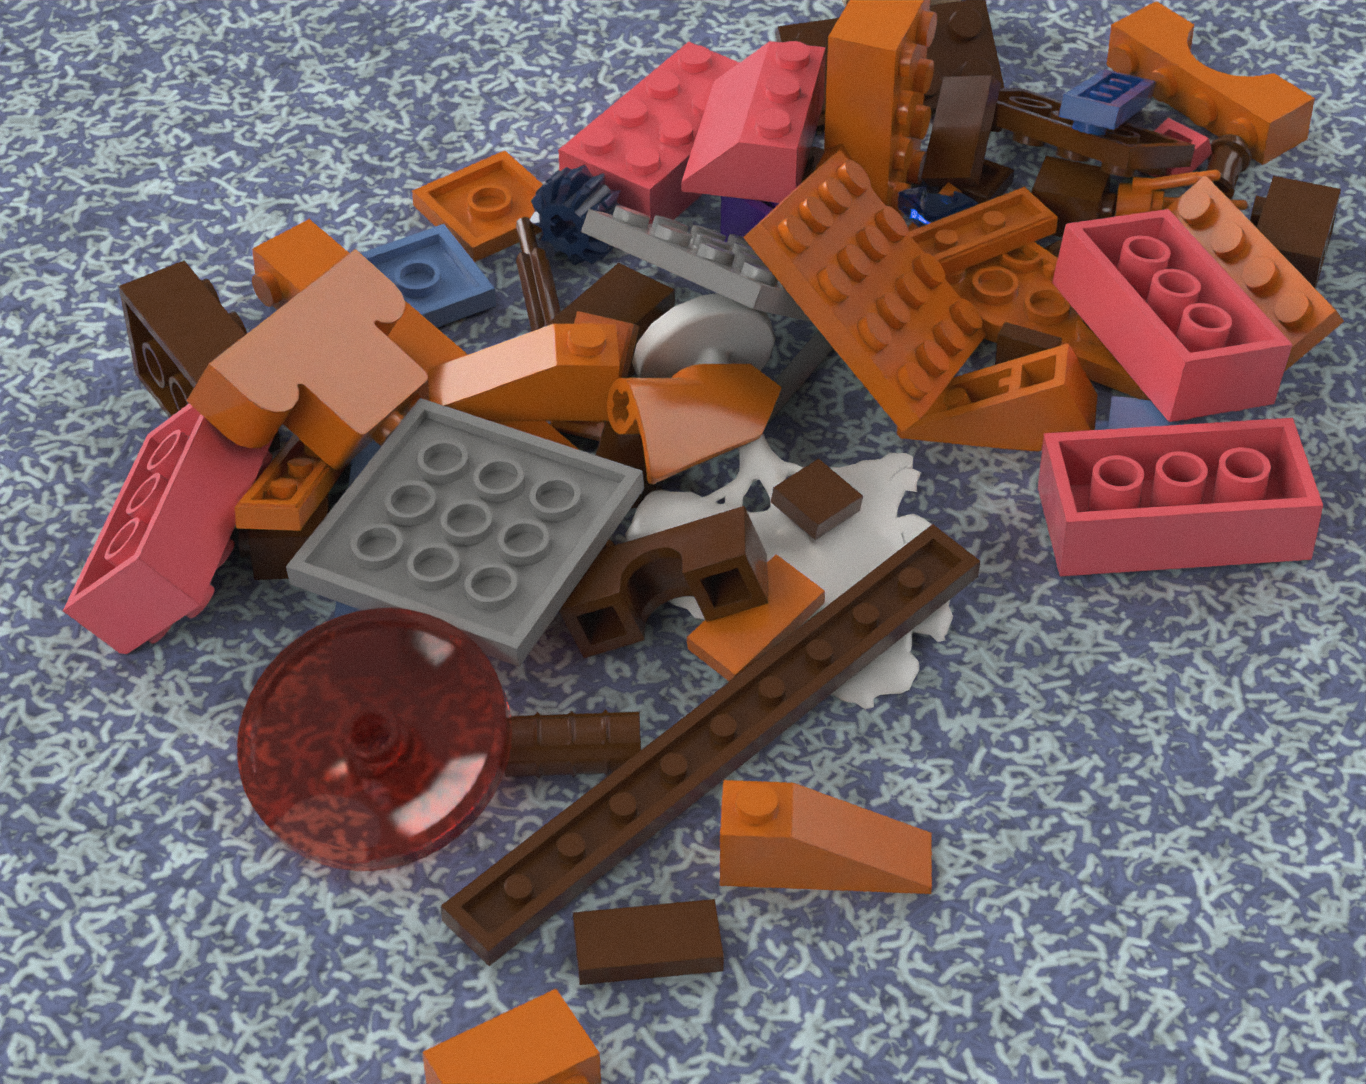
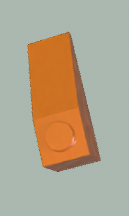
(538, 376)
(1012, 403)
(817, 842)

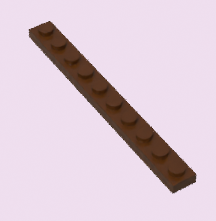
(706, 746)

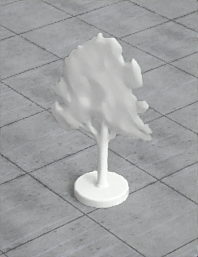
(727, 332)

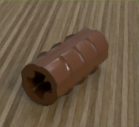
(572, 743)

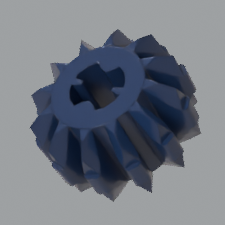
(562, 209)

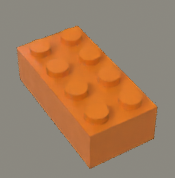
(879, 88)

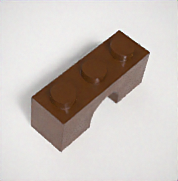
(710, 559)

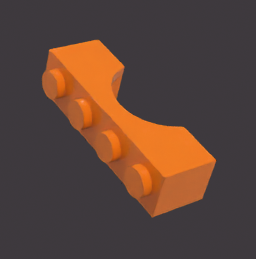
(1259, 109)

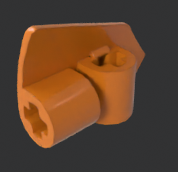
(692, 414)

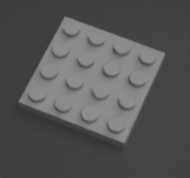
(699, 257)
(468, 527)

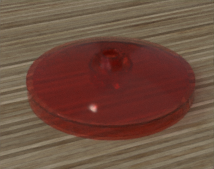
(374, 739)

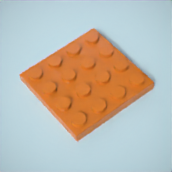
(869, 288)

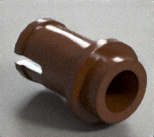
(1230, 157)

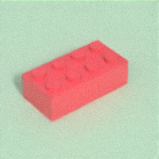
(650, 133)
(1171, 315)
(1178, 496)
(165, 533)

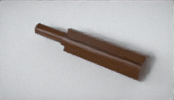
(535, 277)

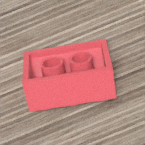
(759, 125)

